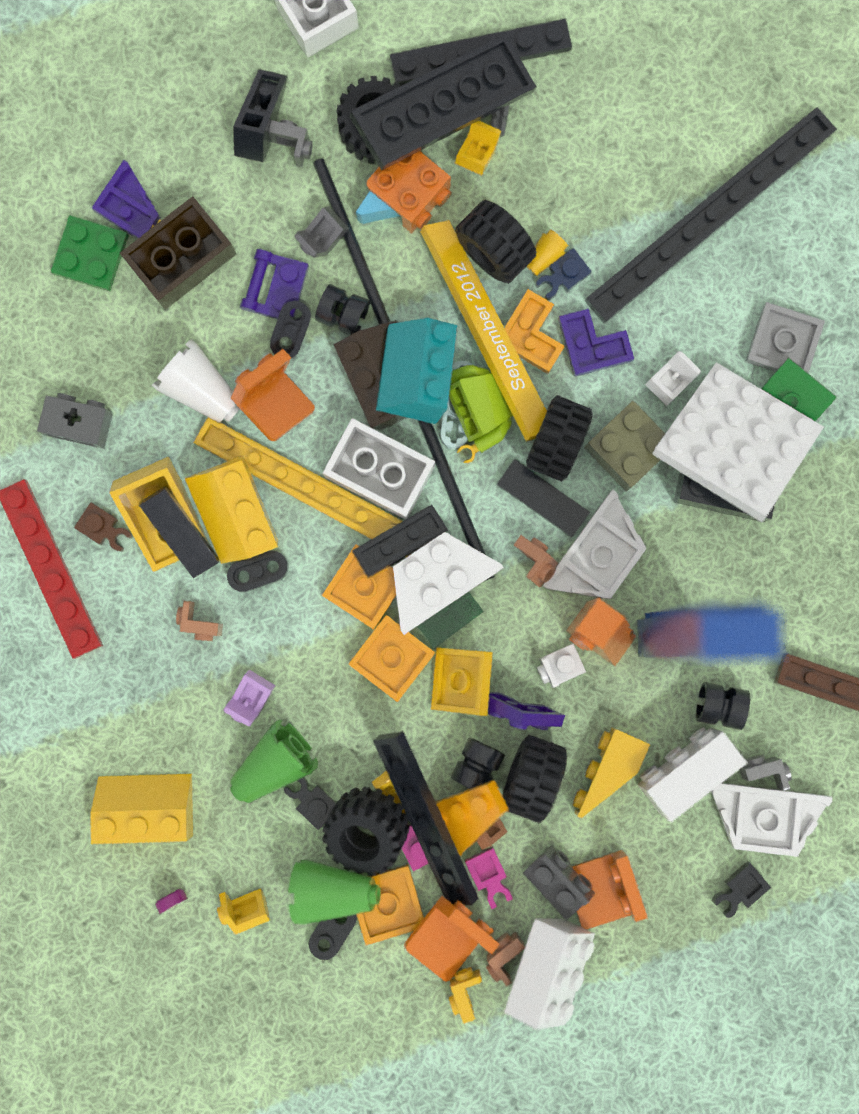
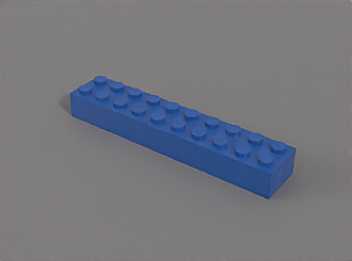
(711, 633)

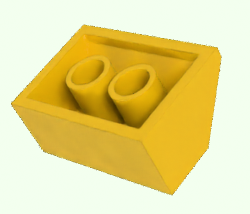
(232, 511)
(142, 809)

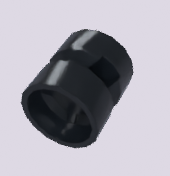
(353, 309)
(727, 706)
(478, 764)

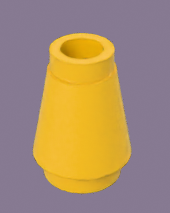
(549, 249)

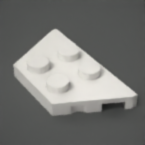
(600, 554)
(437, 578)
(768, 818)

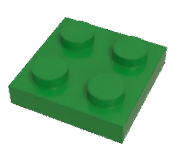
(89, 253)

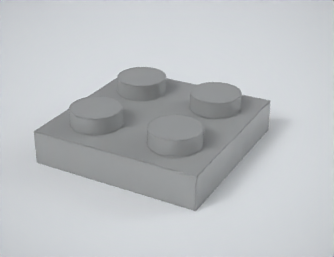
(783, 335)

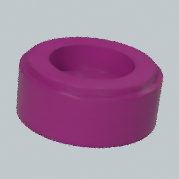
(170, 901)

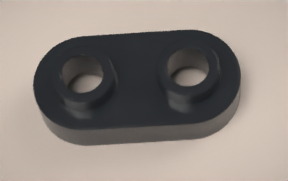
(291, 327)
(258, 571)
(334, 932)

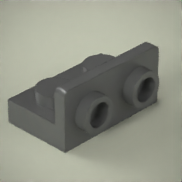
(560, 882)

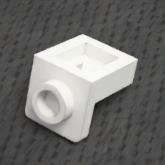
(560, 666)

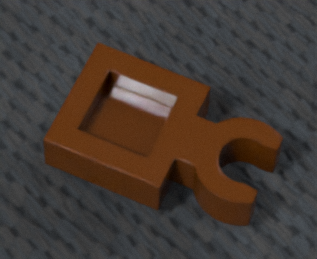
(99, 525)

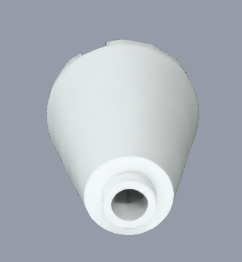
(197, 384)

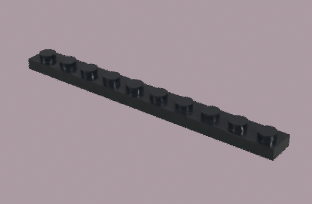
(710, 215)

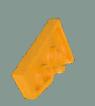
(471, 813)

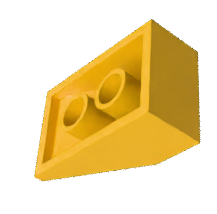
(139, 485)

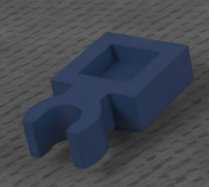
(566, 271)

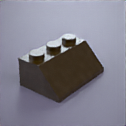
(178, 252)
(362, 360)

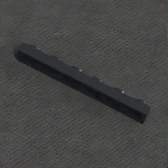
(528, 41)
(425, 818)

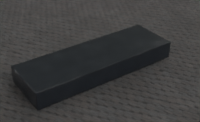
(543, 498)
(179, 532)
(399, 541)

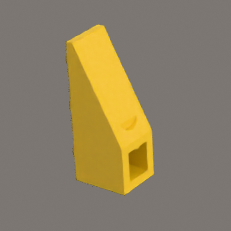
(620, 762)

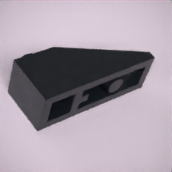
(255, 116)

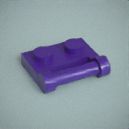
(285, 284)

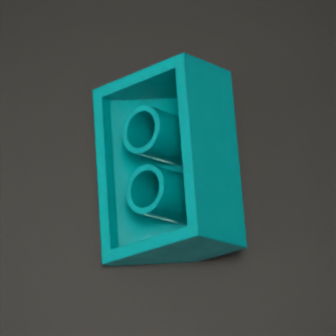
(417, 369)

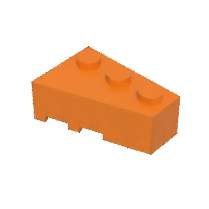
(601, 630)

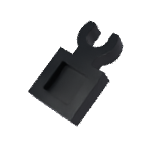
(314, 804)
(745, 886)

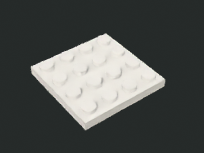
(738, 441)

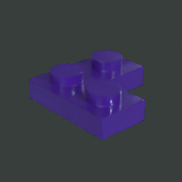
(586, 350)
(523, 714)

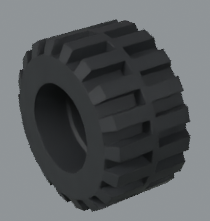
(356, 97)
(496, 241)
(559, 438)
(535, 778)
(357, 849)

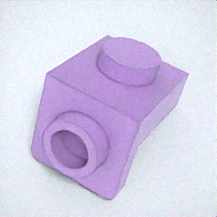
(249, 698)

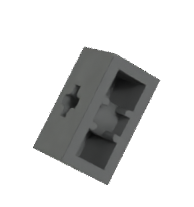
(57, 423)

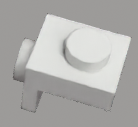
(673, 378)

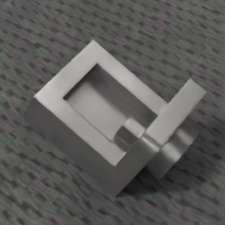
(292, 135)
(322, 233)
(759, 767)

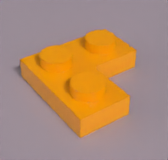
(525, 335)

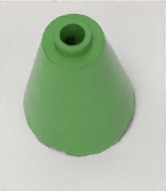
(273, 763)
(329, 893)

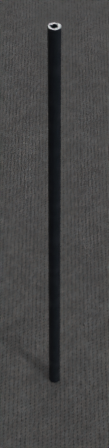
(382, 317)

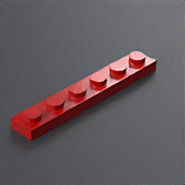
(49, 569)

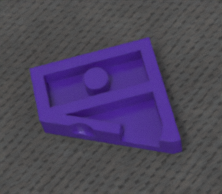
(126, 203)

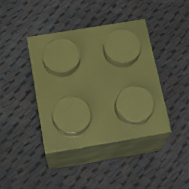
(627, 446)

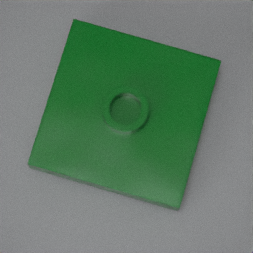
(799, 390)

